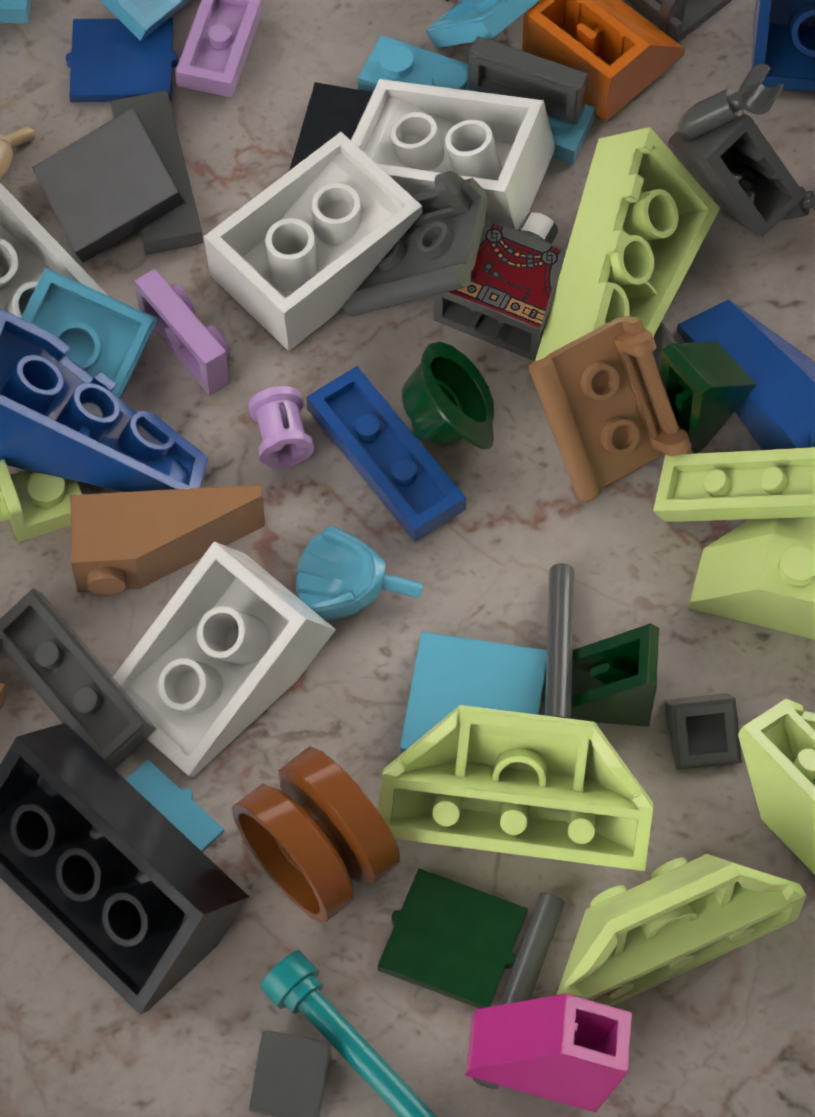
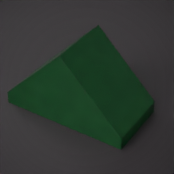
(703, 388)
(616, 678)

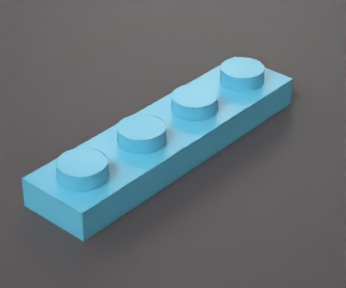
(411, 64)

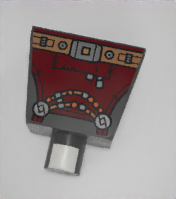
(508, 286)

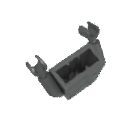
(736, 160)

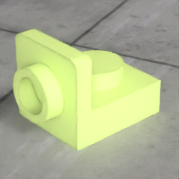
(35, 502)

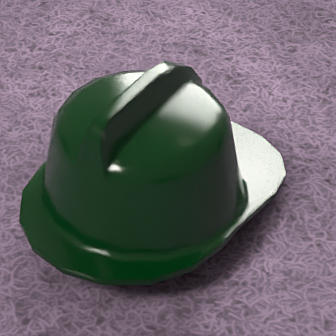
(449, 399)

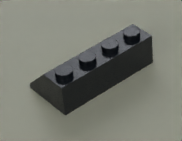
(108, 867)

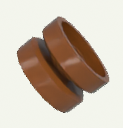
(316, 834)

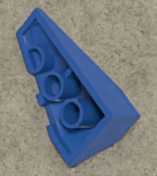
(782, 403)
(75, 427)

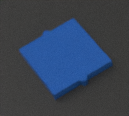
(115, 64)

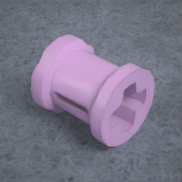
(280, 426)

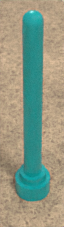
(296, 986)

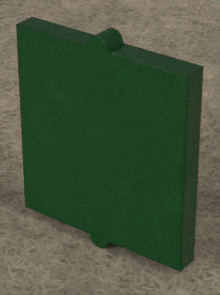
(453, 939)

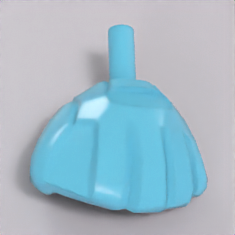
(344, 575)

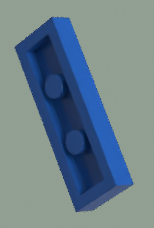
(386, 453)

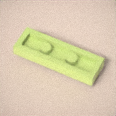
(737, 485)

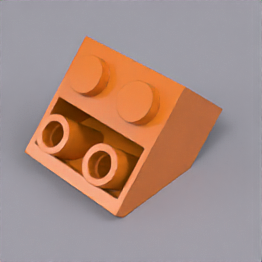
(604, 40)

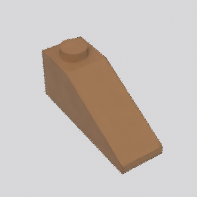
(146, 535)

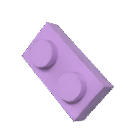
(218, 45)
(197, 347)

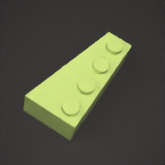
(629, 240)

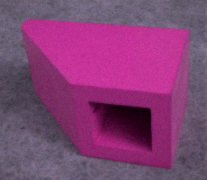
(552, 1048)

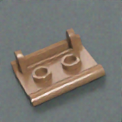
(607, 405)

